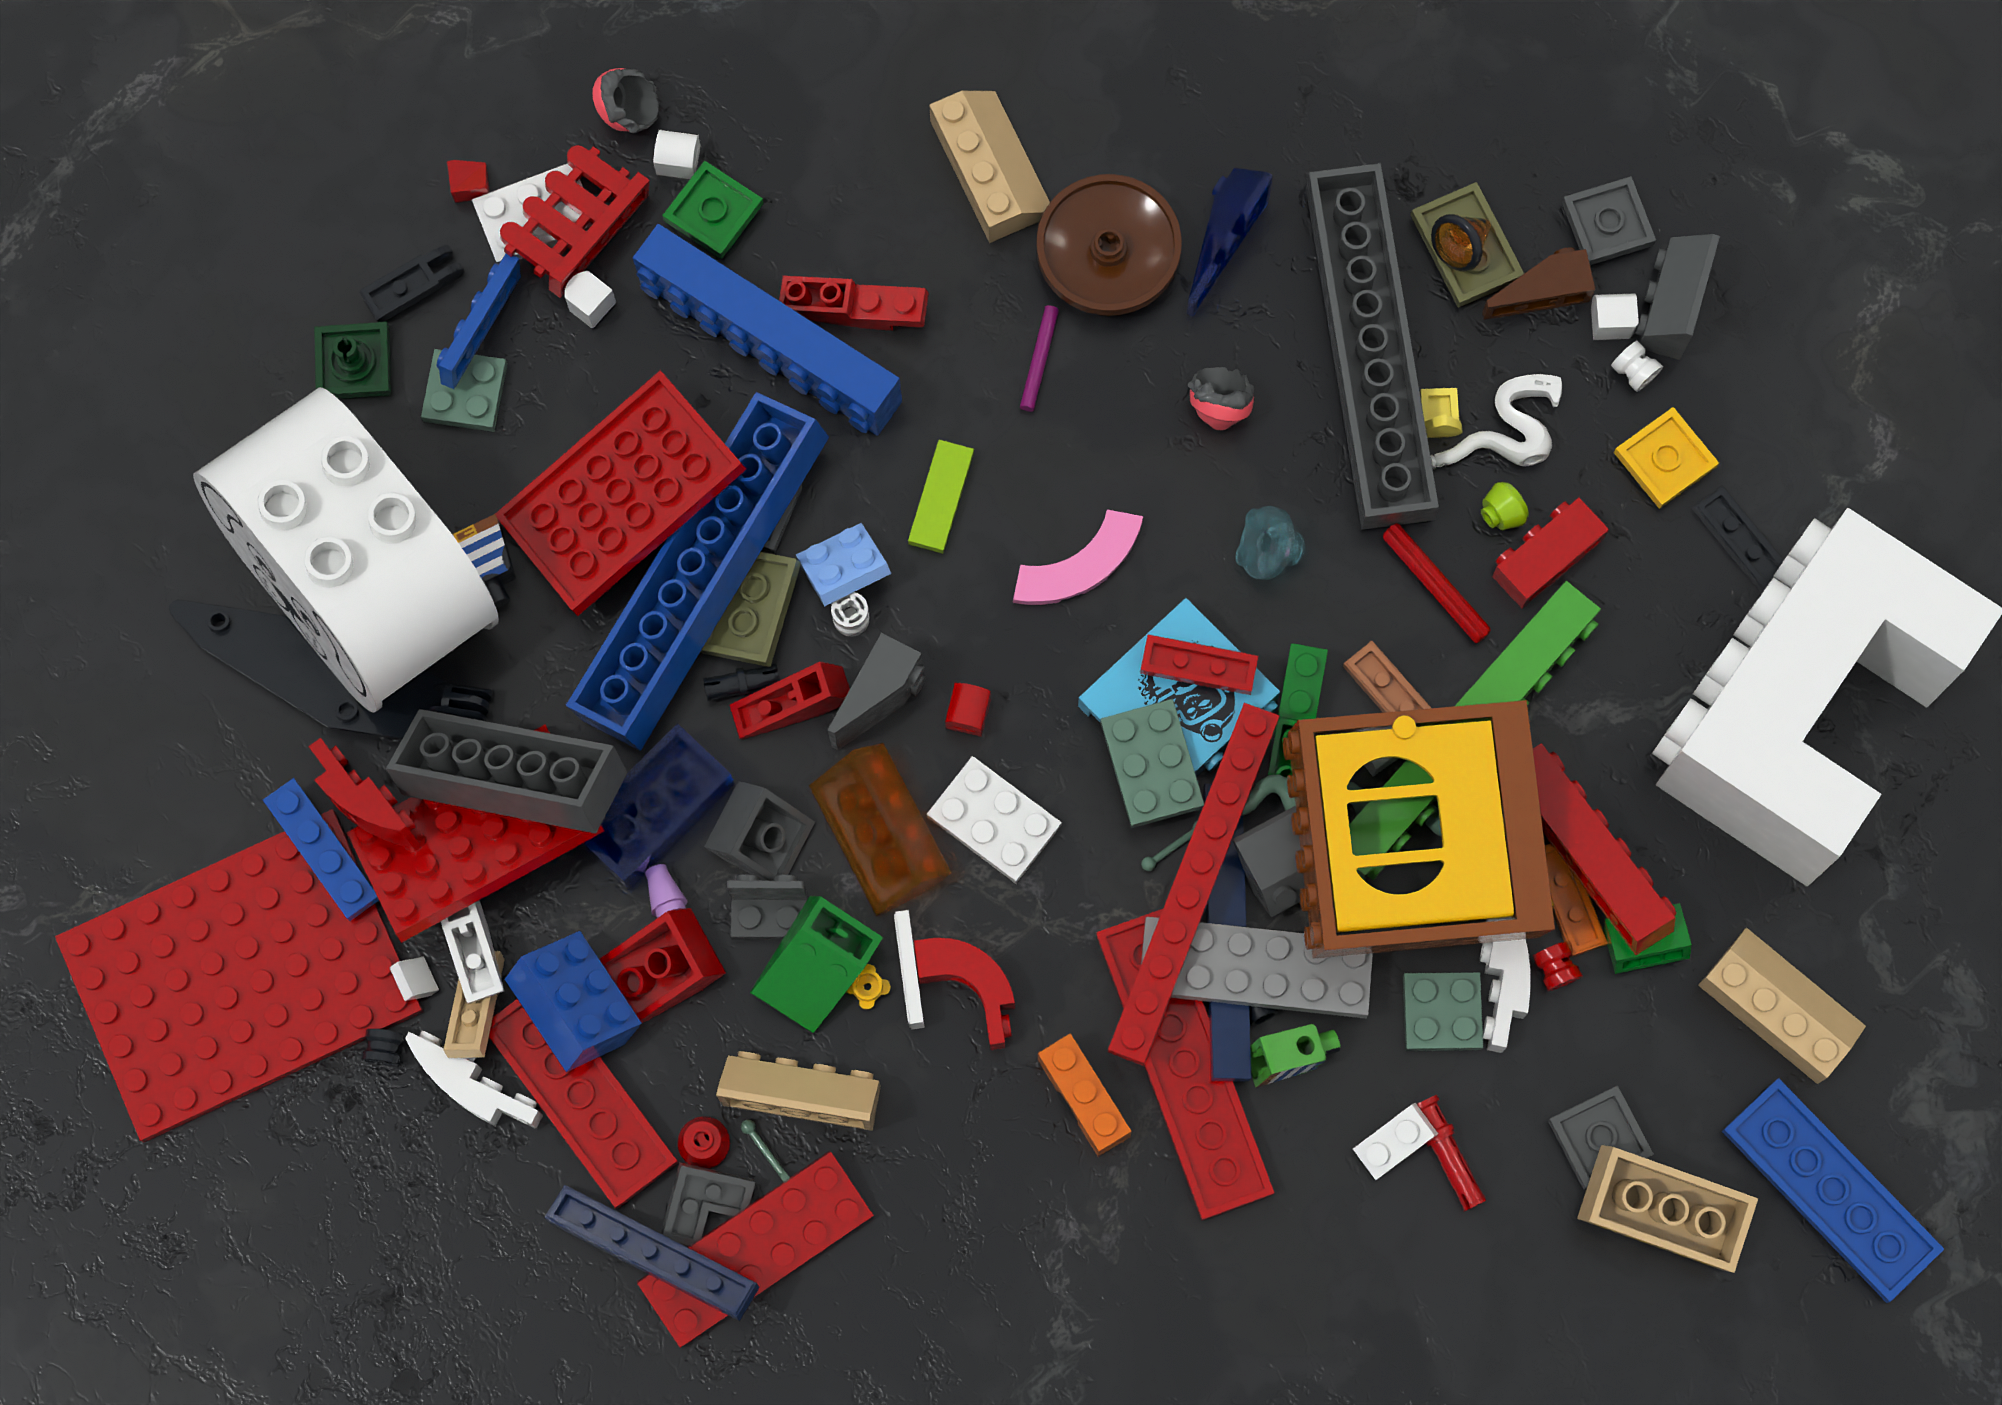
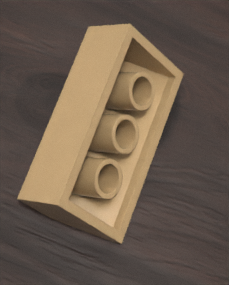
(989, 162)
(1782, 1006)
(798, 1091)

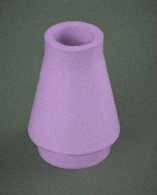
(663, 891)

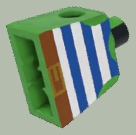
(1290, 1053)

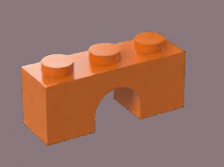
(1084, 1094)

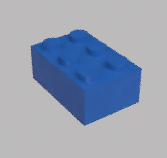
(572, 1001)

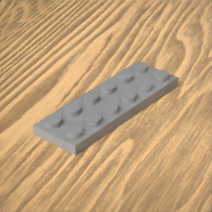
(1269, 971)

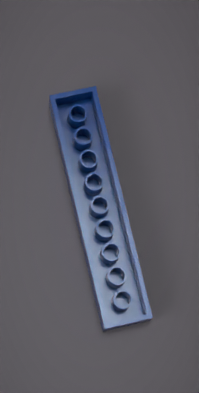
(697, 576)

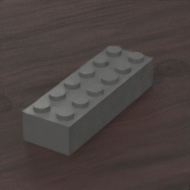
(507, 770)

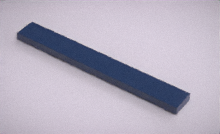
(1229, 1022)

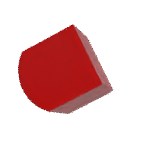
(968, 709)

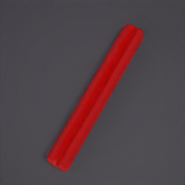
(1436, 583)

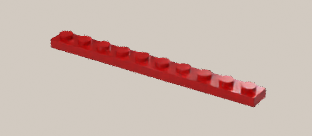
(1193, 884)

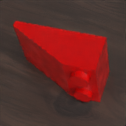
(663, 963)

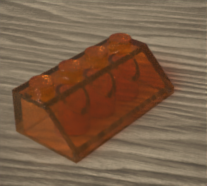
(879, 828)

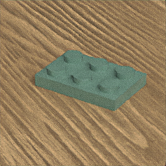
(1152, 763)

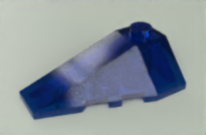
(1234, 212)

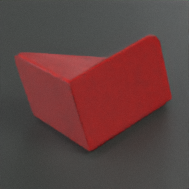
(467, 179)

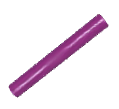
(1039, 358)

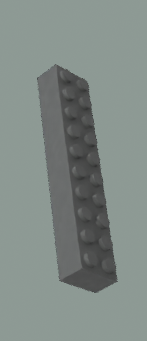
(1371, 347)

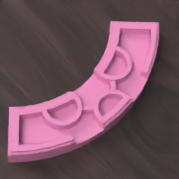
(1085, 569)

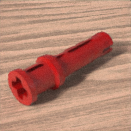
(1450, 1155)

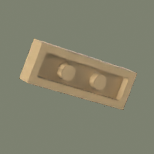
(470, 1023)

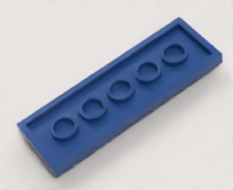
(1833, 1190)

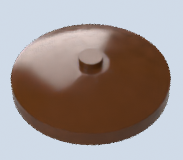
(1109, 244)

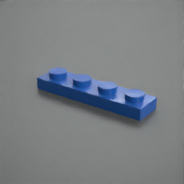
(484, 311)
(321, 849)

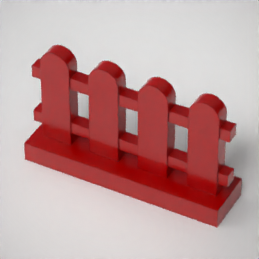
(583, 244)

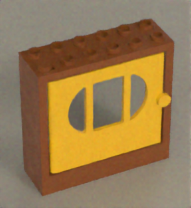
(1475, 877)

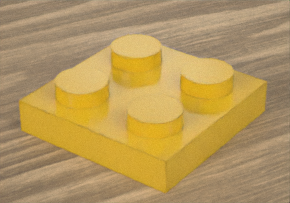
(1666, 457)

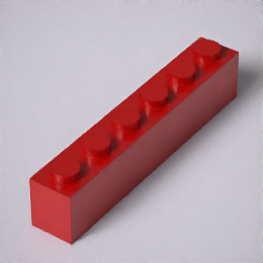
(1599, 858)

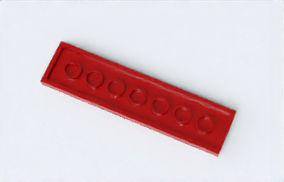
(1199, 1113)

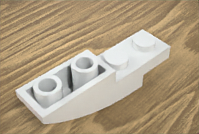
(1510, 992)
(459, 1081)

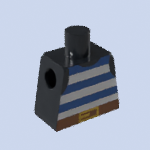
(489, 554)

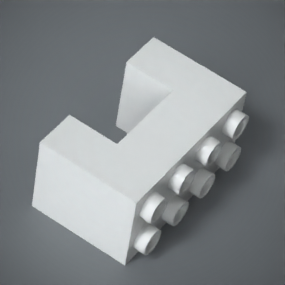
(1847, 602)

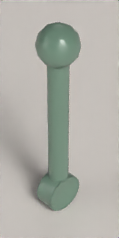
(1149, 863)
(748, 1127)

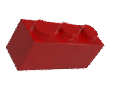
(1549, 551)

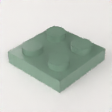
(474, 399)
(1442, 1011)

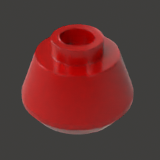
(709, 1152)

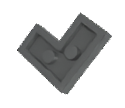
(697, 1193)

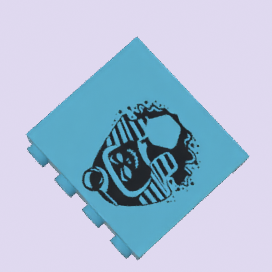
(1203, 712)

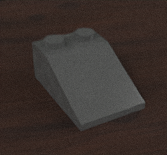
(881, 687)

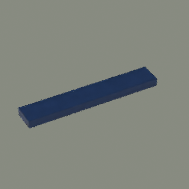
(652, 1252)

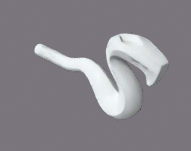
(1538, 441)

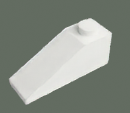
(473, 953)

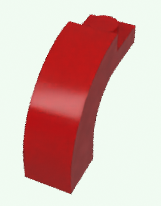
(961, 962)

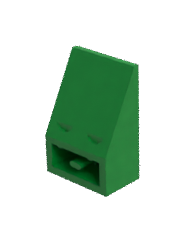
(815, 963)

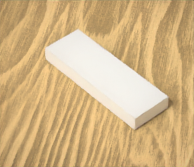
(908, 969)

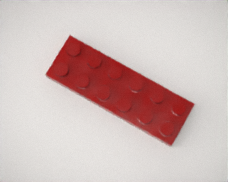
(586, 1109)
(766, 1241)

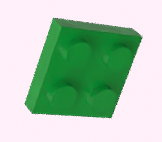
(713, 209)

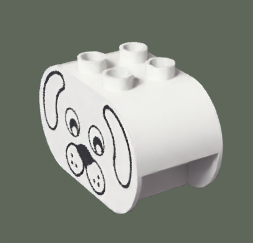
(346, 547)

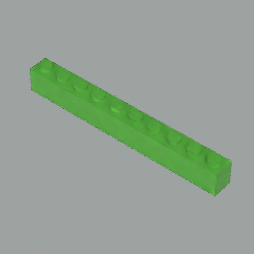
(1510, 678)

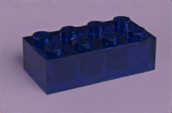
(658, 805)

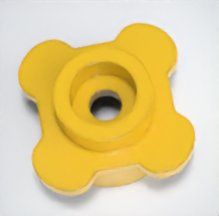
(878, 987)

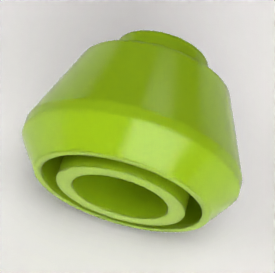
(1504, 507)

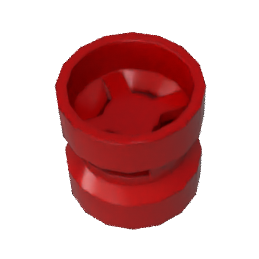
(1557, 966)

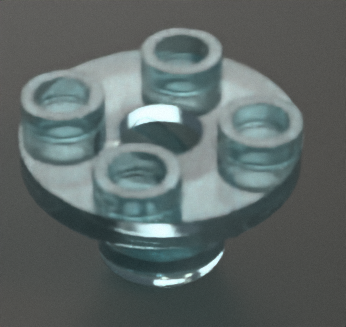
(1269, 543)

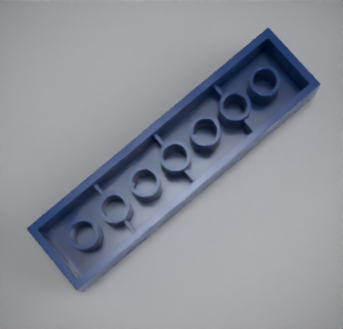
(767, 331)

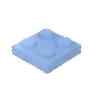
(843, 564)

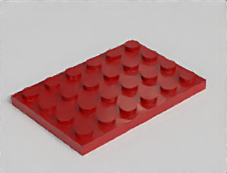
(619, 492)
(458, 859)

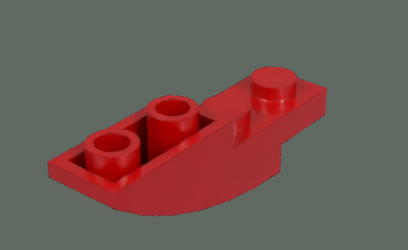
(854, 305)
(362, 800)

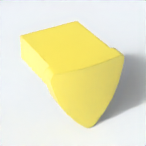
(1441, 412)

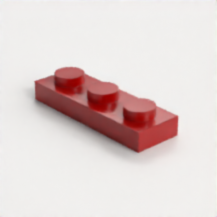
(1199, 664)

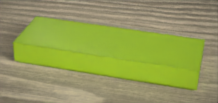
(941, 496)

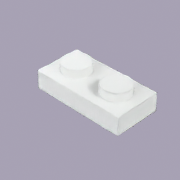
(1395, 1141)

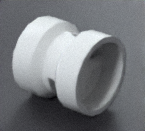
(1637, 366)
(849, 621)

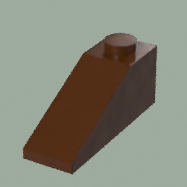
(1552, 283)

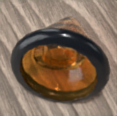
(1460, 240)

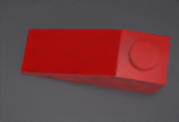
(791, 700)

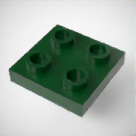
(353, 359)

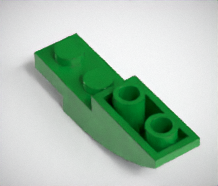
(1298, 698)

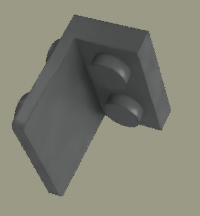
(764, 907)

